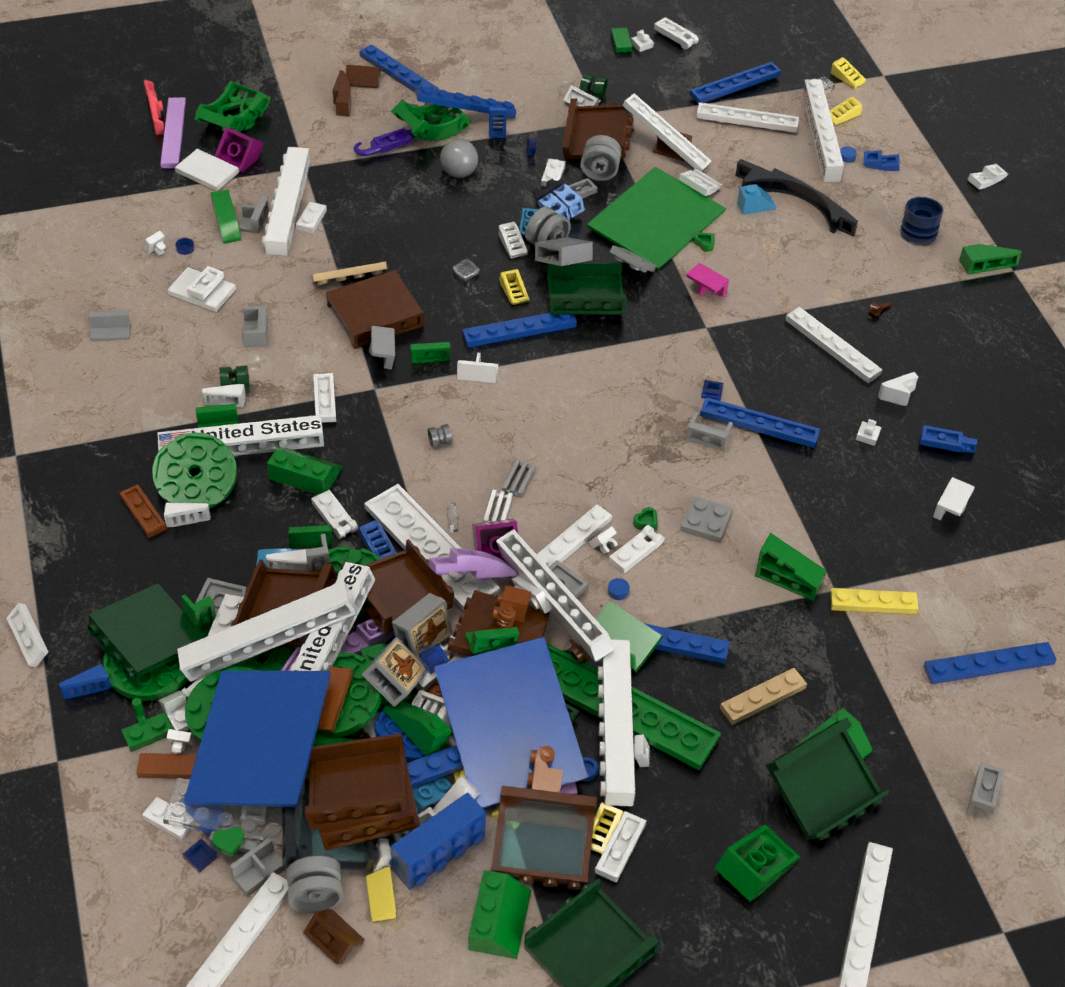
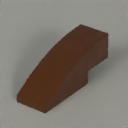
(342, 95)

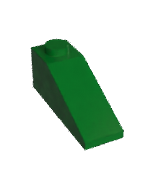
(985, 258)
(421, 726)

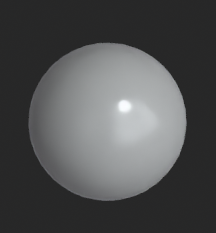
(459, 158)

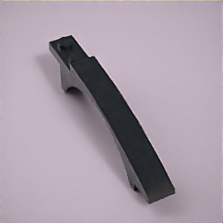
(784, 183)

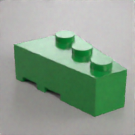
(789, 568)

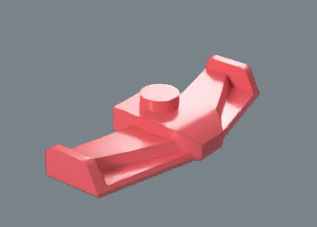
(155, 107)

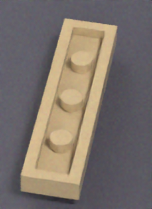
(357, 272)
(763, 696)

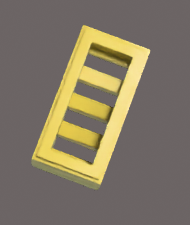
(847, 73)
(846, 110)
(513, 275)
(611, 812)

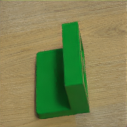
(430, 352)
(217, 415)
(309, 536)
(200, 613)
(491, 640)

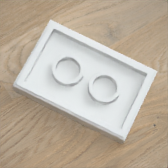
(207, 170)
(212, 302)

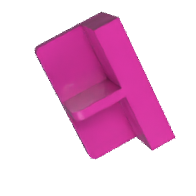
(708, 280)

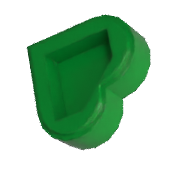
(704, 240)
(646, 517)
(228, 841)

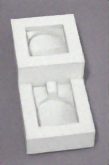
(989, 176)

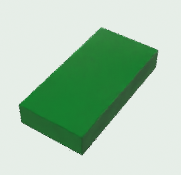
(621, 40)

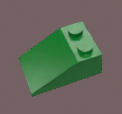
(756, 862)

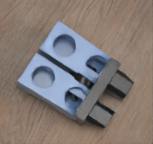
(559, 198)

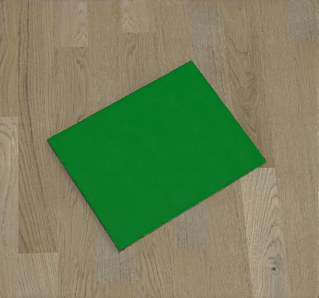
(656, 217)

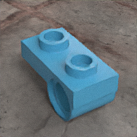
(430, 793)

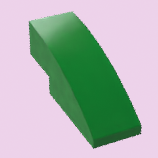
(225, 216)

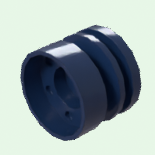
(921, 220)

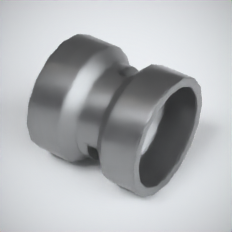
(439, 435)

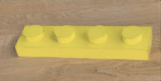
(874, 601)

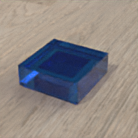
(712, 390)
(432, 657)
(200, 855)

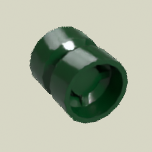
(599, 85)
(240, 374)

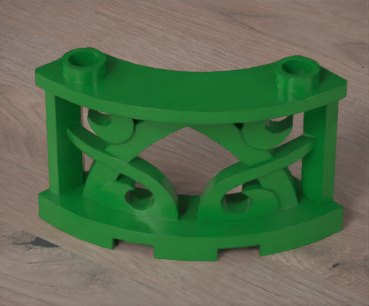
(228, 100)
(417, 116)

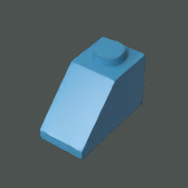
(754, 199)

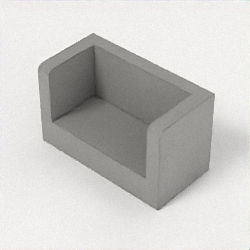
(255, 326)
(708, 435)

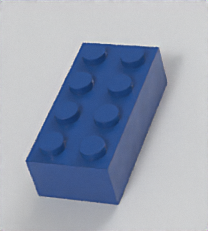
(438, 841)

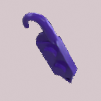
(386, 142)

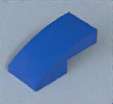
(886, 162)

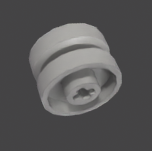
(601, 157)
(546, 225)
(314, 884)

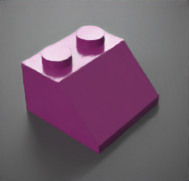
(238, 149)
(487, 533)

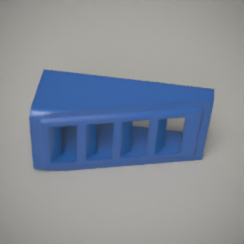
(497, 132)
(372, 531)
(86, 683)

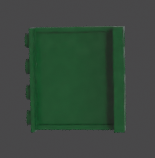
(586, 288)
(143, 631)
(825, 781)
(589, 942)

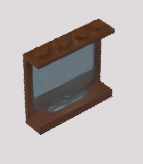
(544, 837)

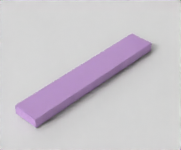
(173, 132)

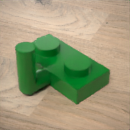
(146, 730)

